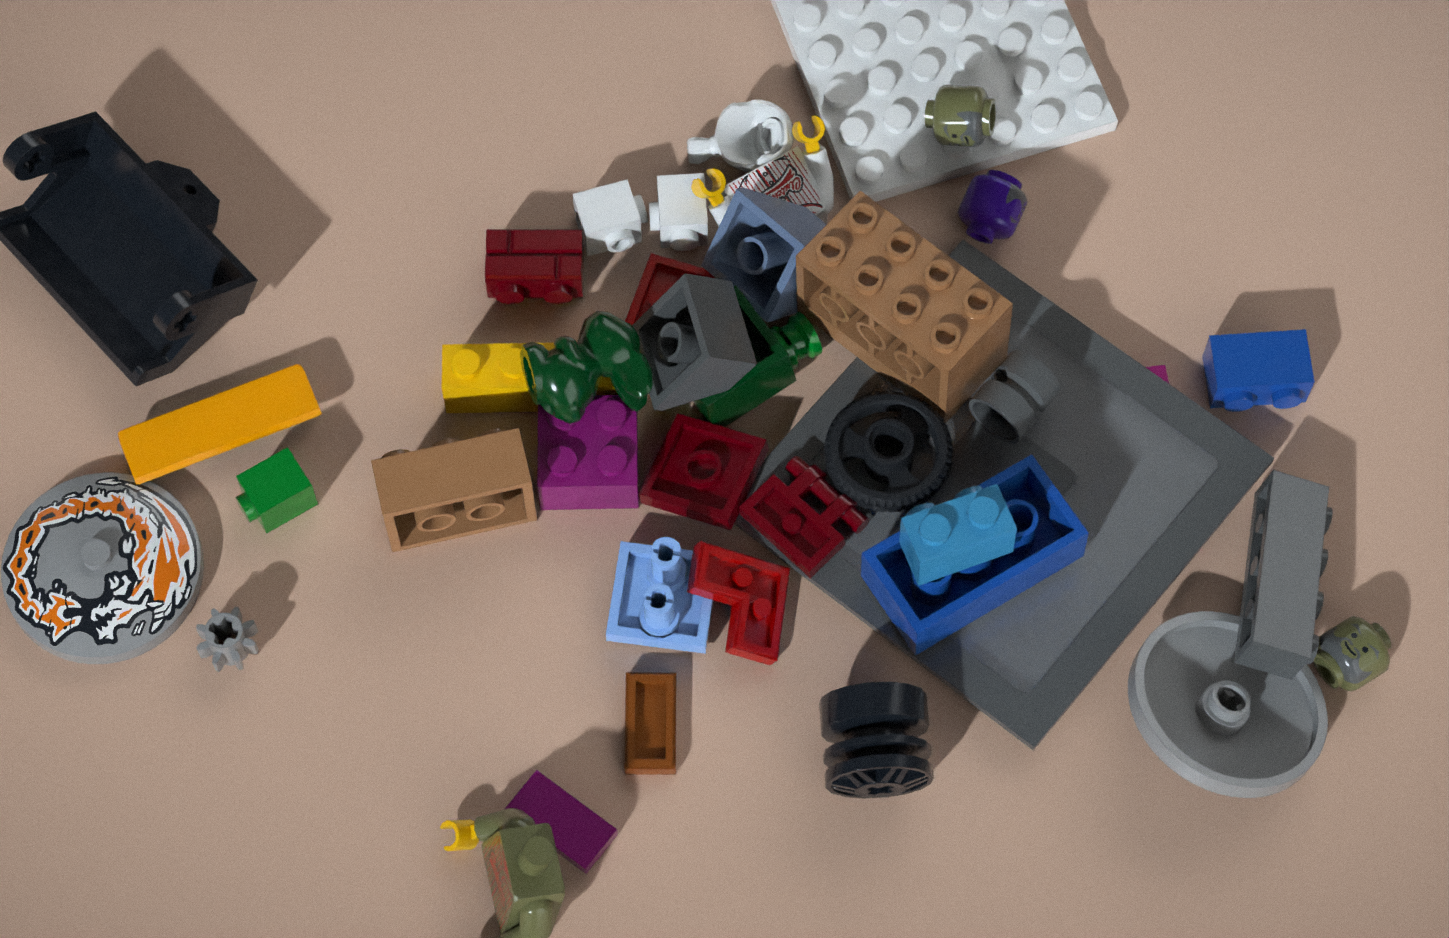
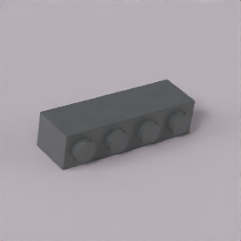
(1283, 575)

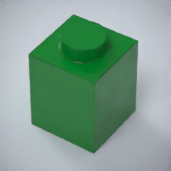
(275, 491)

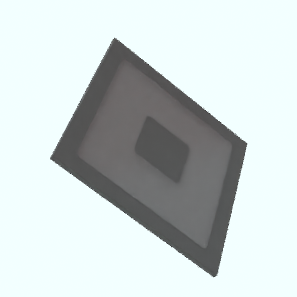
(1126, 455)

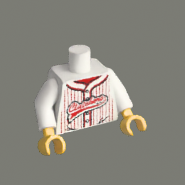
(793, 177)

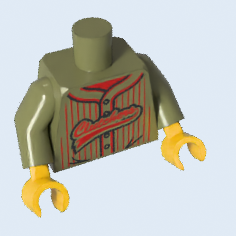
(519, 867)

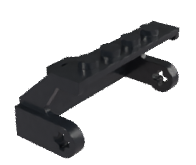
(123, 245)

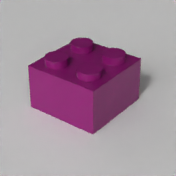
(589, 460)

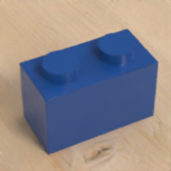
(1258, 369)

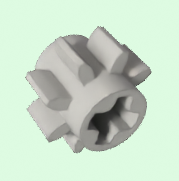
(221, 627)

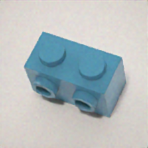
(957, 533)

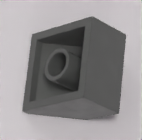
(694, 341)

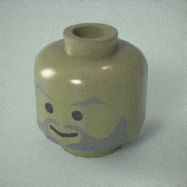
(961, 115)
(1352, 654)

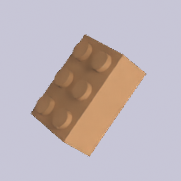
(454, 489)

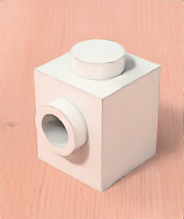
(679, 213)
(609, 217)

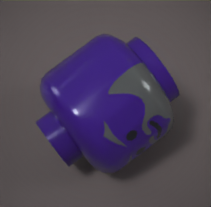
(992, 206)

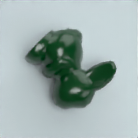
(570, 373)

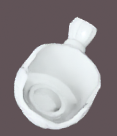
(745, 136)

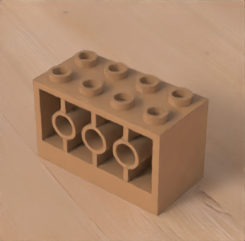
(902, 305)

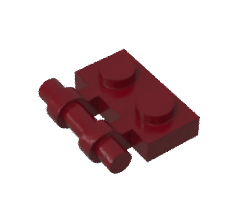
(793, 525)

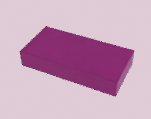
(576, 829)

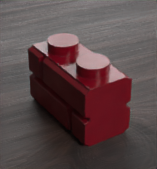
(534, 264)

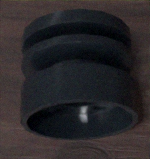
(876, 740)

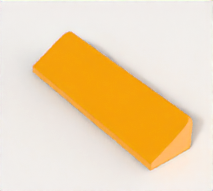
(218, 423)

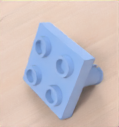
(652, 599)

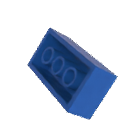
(1045, 542)

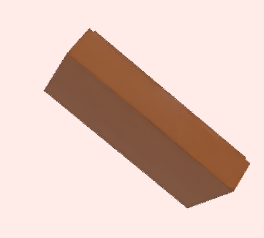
(650, 723)

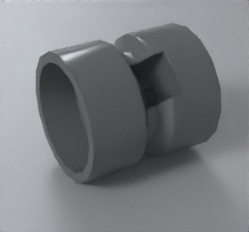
(1008, 403)

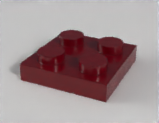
(703, 471)

